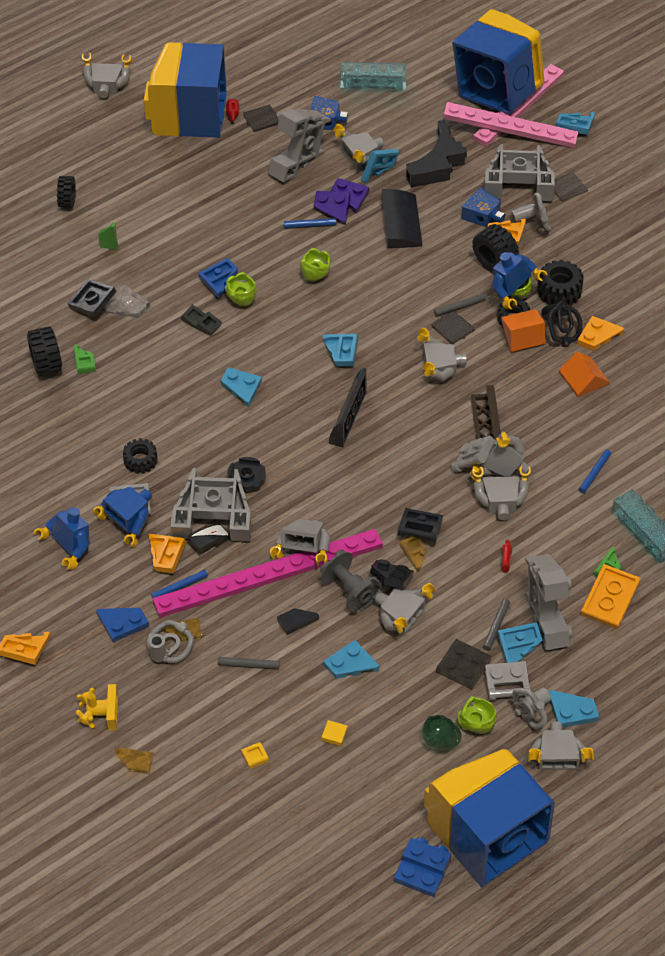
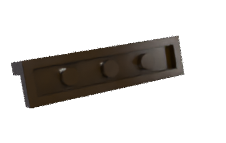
(492, 413)

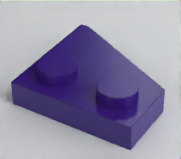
(357, 191)
(333, 203)

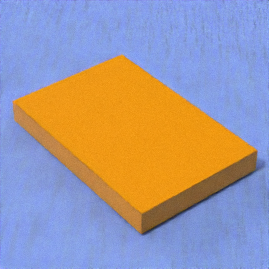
(610, 596)

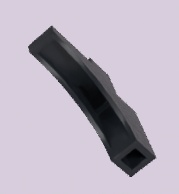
(438, 163)

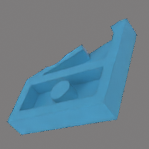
(576, 122)
(379, 162)
(342, 348)
(241, 384)
(519, 641)
(350, 661)
(573, 709)

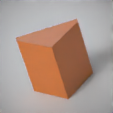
(524, 330)
(583, 374)

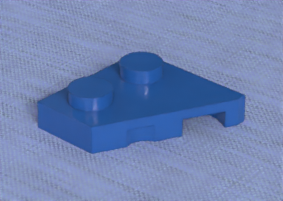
(217, 275)
(122, 621)

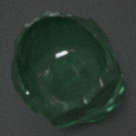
(441, 733)

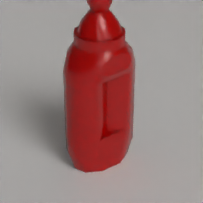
(232, 109)
(506, 553)

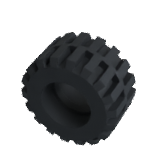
(491, 243)
(562, 283)
(44, 350)

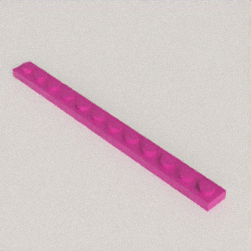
(261, 575)

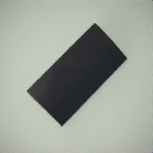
(401, 219)
(349, 410)

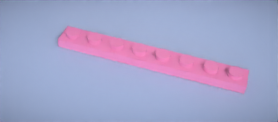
(551, 75)
(510, 125)

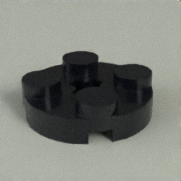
(255, 469)

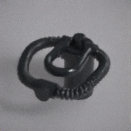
(556, 311)

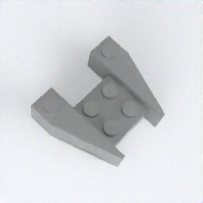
(306, 134)
(520, 167)
(212, 500)
(546, 586)

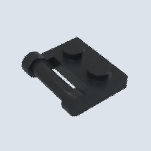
(420, 520)

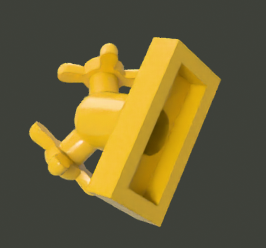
(99, 707)

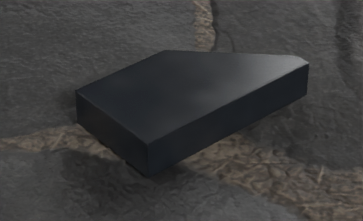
(296, 619)

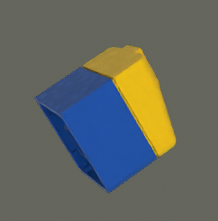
(498, 62)
(187, 90)
(489, 814)

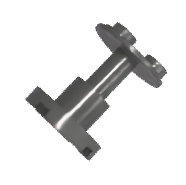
(361, 592)

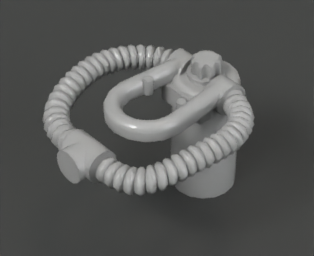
(532, 210)
(157, 645)
(533, 702)

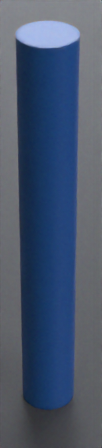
(309, 223)
(595, 470)
(181, 584)

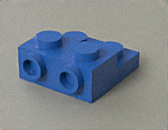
(423, 866)

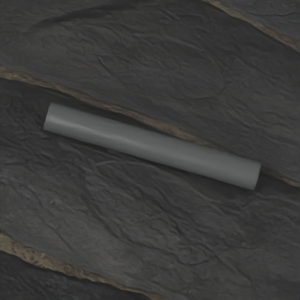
(454, 306)
(496, 624)
(248, 662)

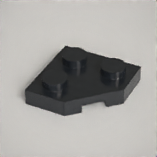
(392, 575)

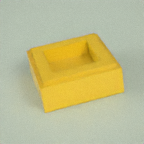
(334, 733)
(255, 755)

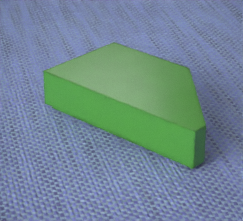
(108, 237)
(84, 360)
(610, 560)

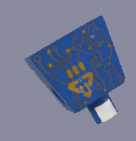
(330, 109)
(482, 209)

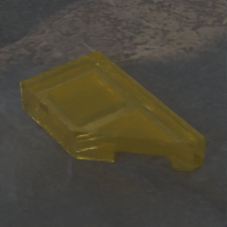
(414, 550)
(193, 626)
(135, 760)

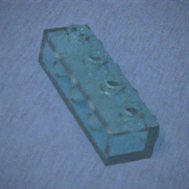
(373, 75)
(641, 522)

